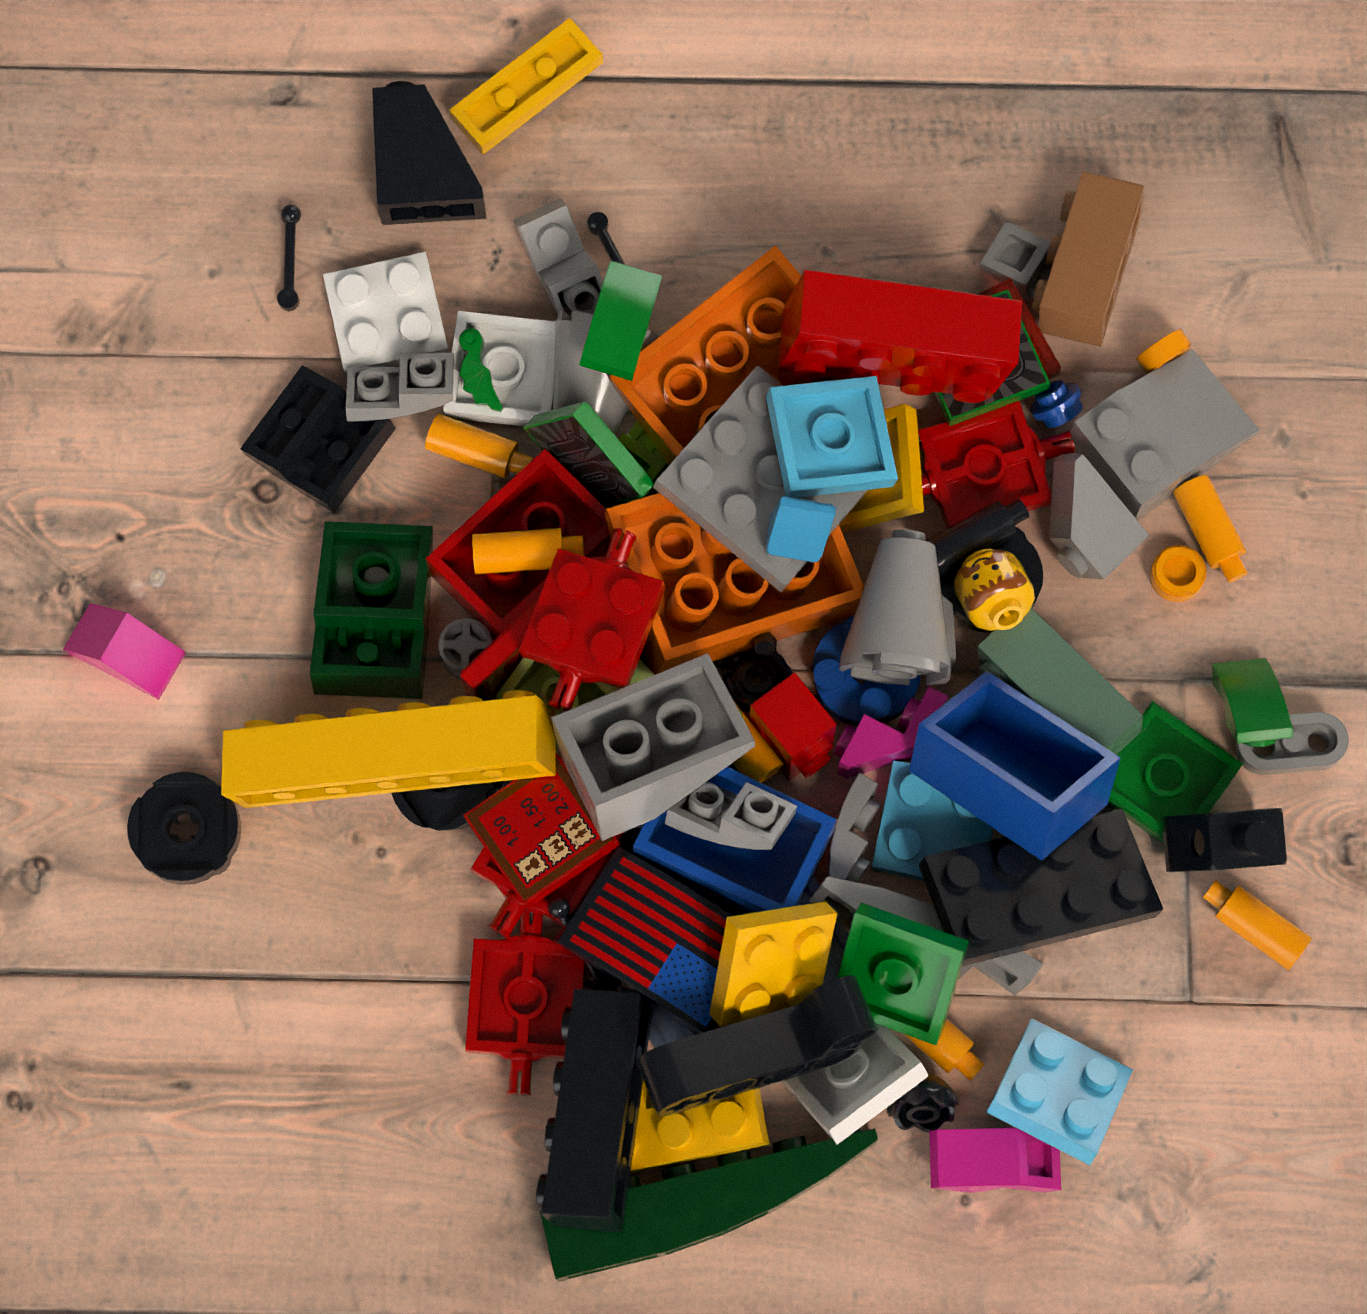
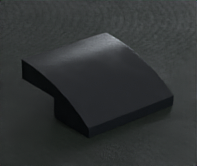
(312, 444)

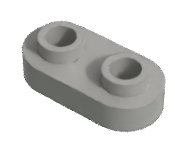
(1294, 753)

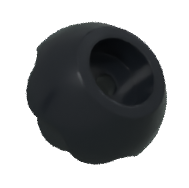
(739, 673)
(925, 1105)

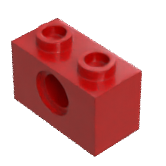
(794, 727)

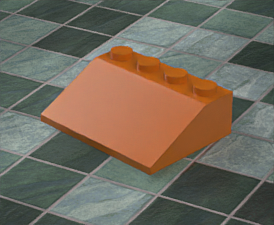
(710, 353)
(715, 598)

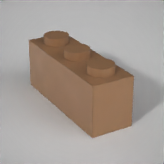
(1088, 258)

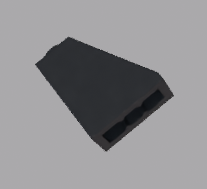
(419, 161)

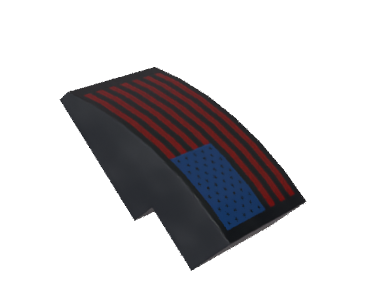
(650, 937)

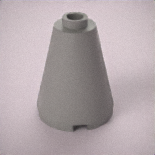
(580, 384)
(900, 616)

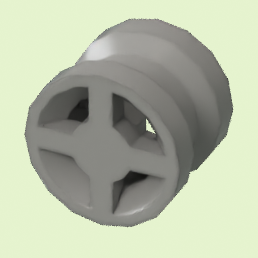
(466, 638)

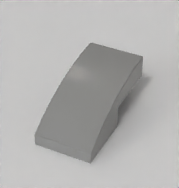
(1019, 257)

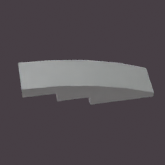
(844, 896)

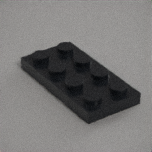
(1015, 902)

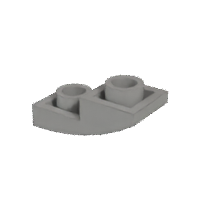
(391, 392)
(742, 821)
(847, 848)

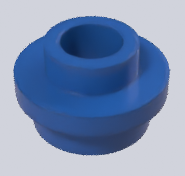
(1057, 404)

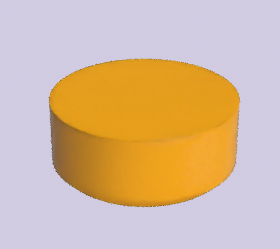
(1164, 351)
(1178, 573)

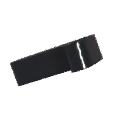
(759, 1050)

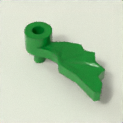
(475, 375)

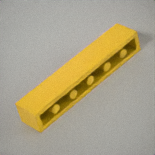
(389, 750)

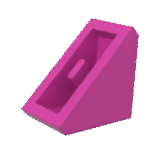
(125, 649)

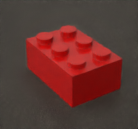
(535, 499)

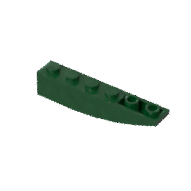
(703, 1204)

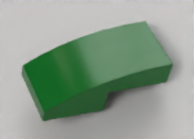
(620, 320)
(1252, 702)

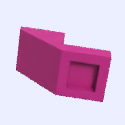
(877, 745)
(992, 1160)

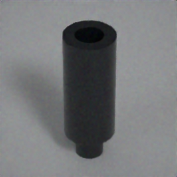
(977, 532)

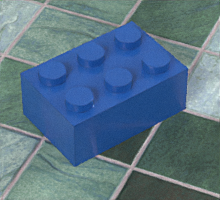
(1014, 764)
(742, 876)

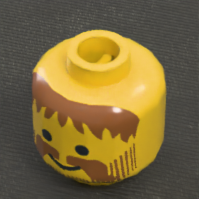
(994, 589)

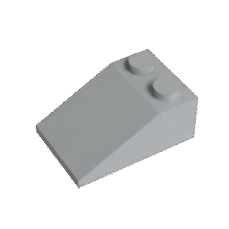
(1161, 432)
(650, 744)

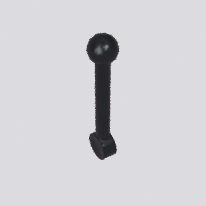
(598, 225)
(288, 298)
(766, 647)
(559, 908)

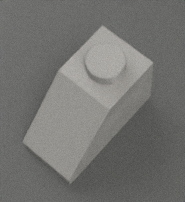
(1089, 520)

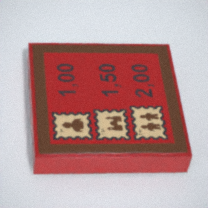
(497, 661)
(538, 833)

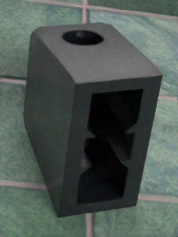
(1230, 840)

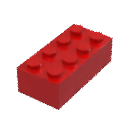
(900, 334)

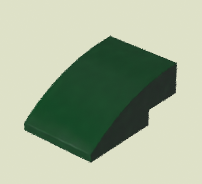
(372, 610)

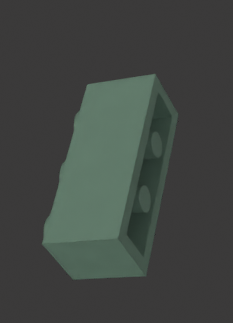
(1060, 680)

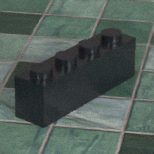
(595, 1111)

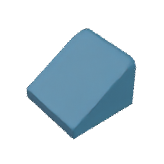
(799, 528)

